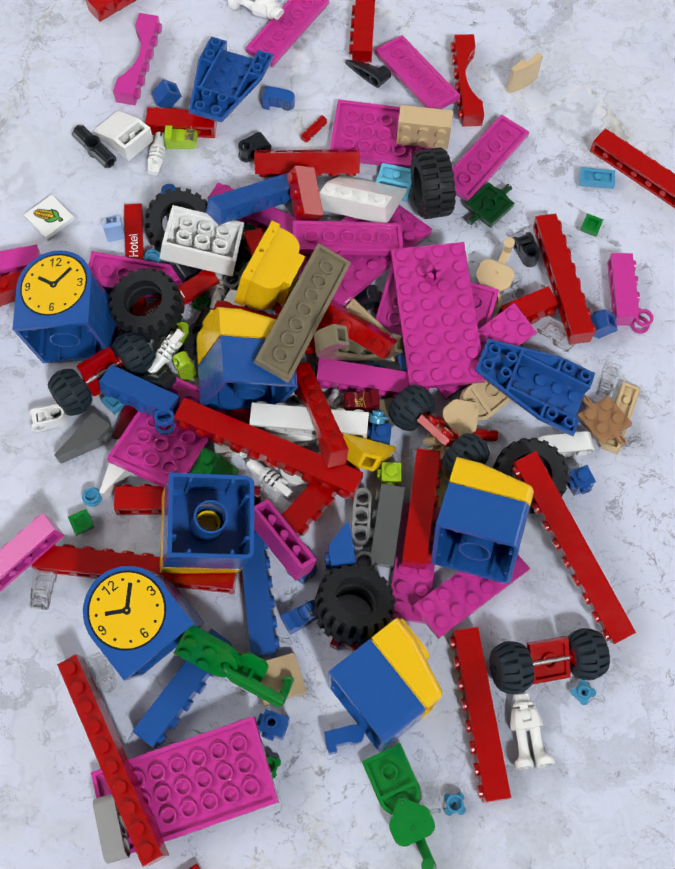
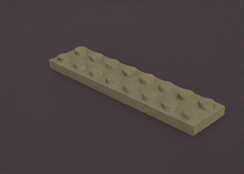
(302, 313)

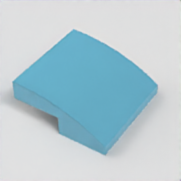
(395, 176)

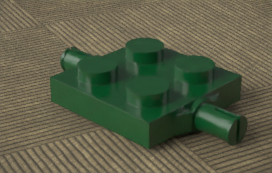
(489, 204)

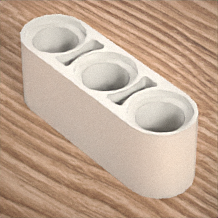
(570, 446)

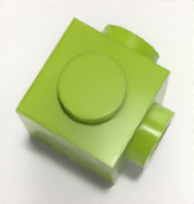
(389, 473)

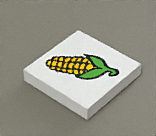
(49, 217)

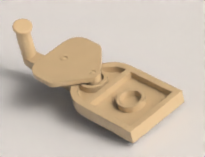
(497, 274)
(476, 403)

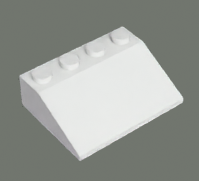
(361, 198)
(200, 242)

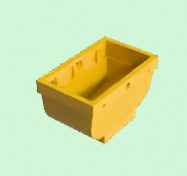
(272, 271)

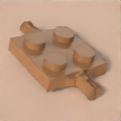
(604, 420)

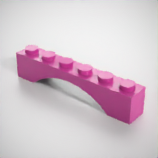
(128, 86)

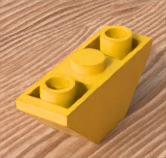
(367, 453)

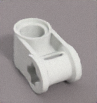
(44, 418)

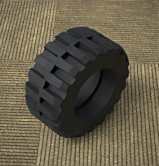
(433, 183)
(162, 206)
(135, 287)
(549, 456)
(358, 582)

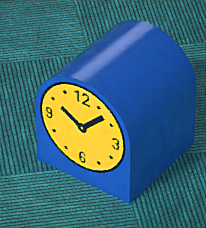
(62, 309)
(136, 618)

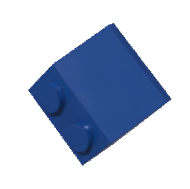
(340, 549)

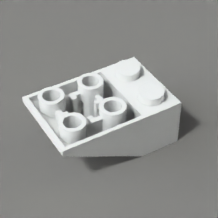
(125, 134)

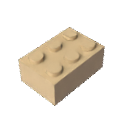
(424, 127)

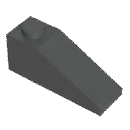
(87, 437)

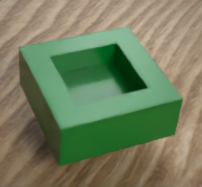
(591, 225)
(81, 522)

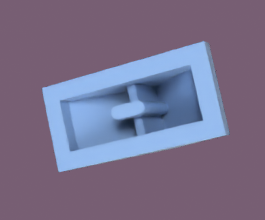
(113, 228)

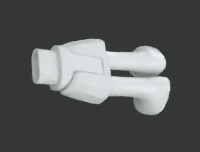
(260, 8)
(524, 719)

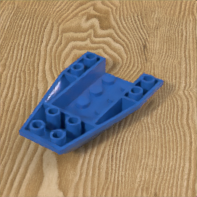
(225, 79)
(537, 382)

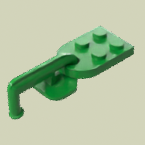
(223, 661)
(391, 780)

